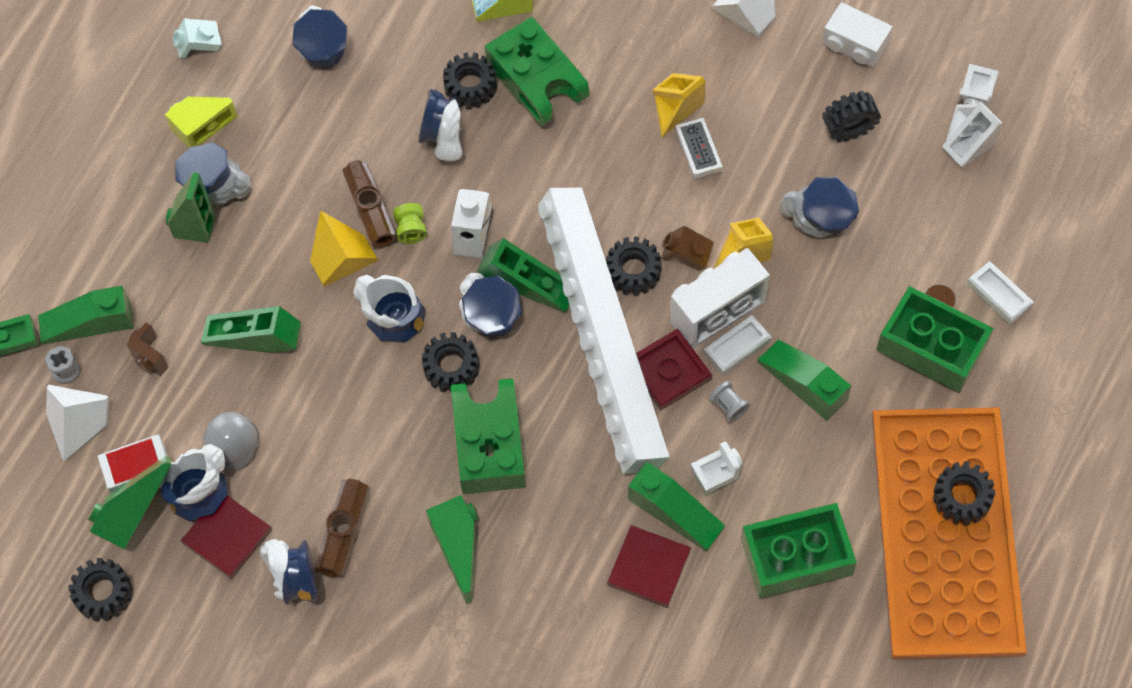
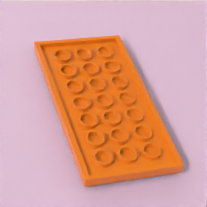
(946, 583)

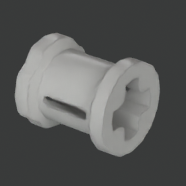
(62, 364)
(729, 402)

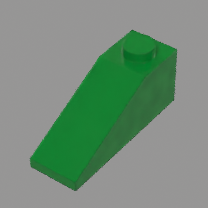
(191, 212)
(525, 273)
(87, 316)
(254, 330)
(807, 378)
(674, 506)
(125, 507)
(456, 536)

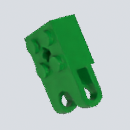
(535, 69)
(488, 430)

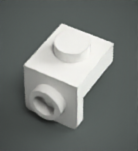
(978, 85)
(717, 468)

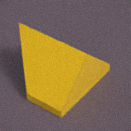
(677, 99)
(750, 235)
(338, 250)

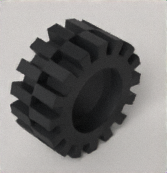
(470, 66)
(851, 116)
(636, 250)
(445, 346)
(972, 477)
(93, 573)

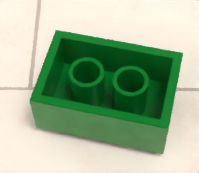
(934, 339)
(798, 550)

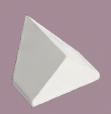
(749, 14)
(971, 132)
(75, 417)

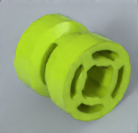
(410, 225)

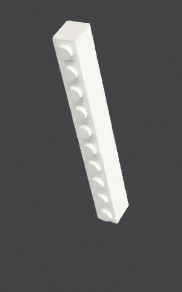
(602, 330)

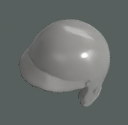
(235, 436)

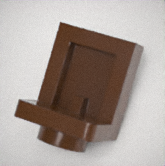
(687, 247)
(146, 356)

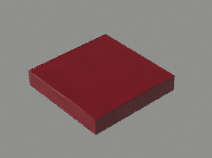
(671, 369)
(227, 536)
(649, 566)

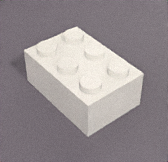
(719, 297)

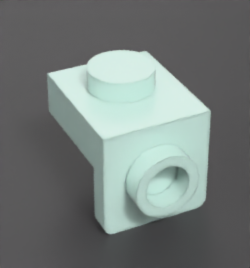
(197, 36)

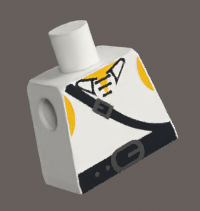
(471, 215)

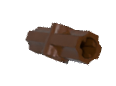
(375, 216)
(337, 546)

